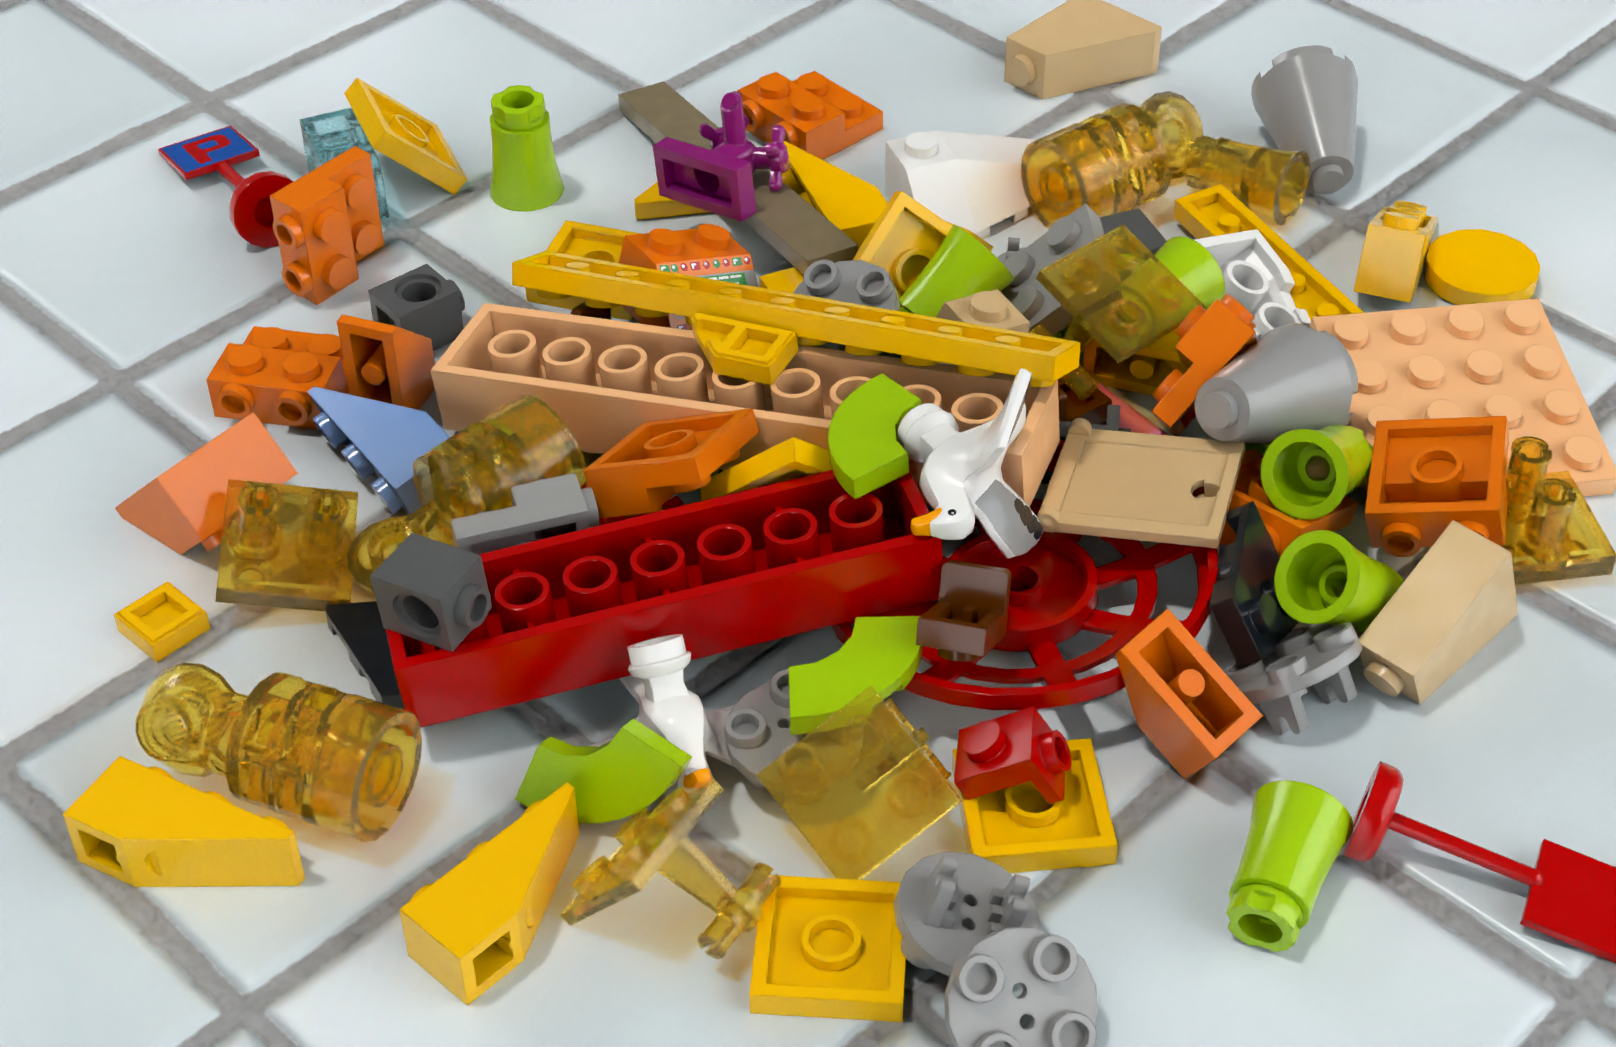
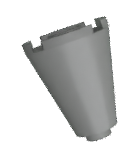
(1312, 108)
(1279, 385)

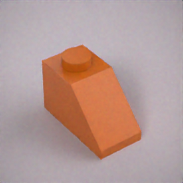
(386, 362)
(1182, 695)

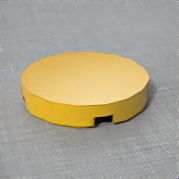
(1480, 267)

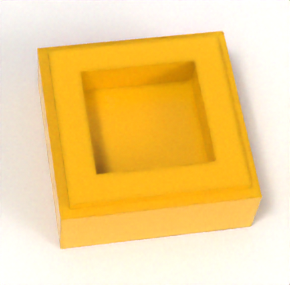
(162, 621)

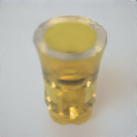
(1259, 176)

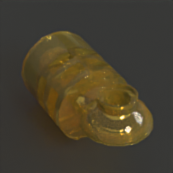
(1110, 158)
(473, 476)
(287, 746)

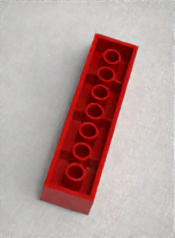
(707, 570)

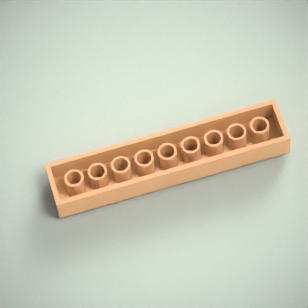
(619, 374)

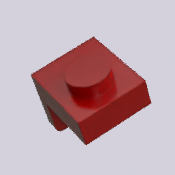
(1012, 752)

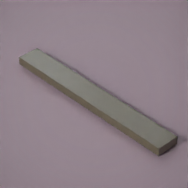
(781, 216)

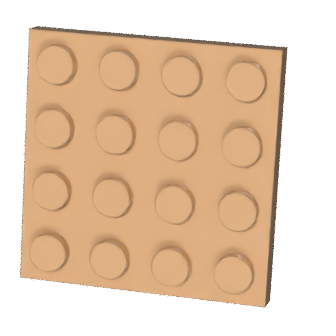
(1474, 365)

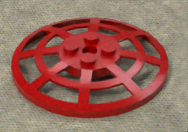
(1053, 610)

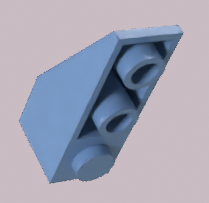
(379, 441)

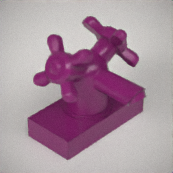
(720, 177)

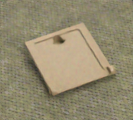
(1141, 486)

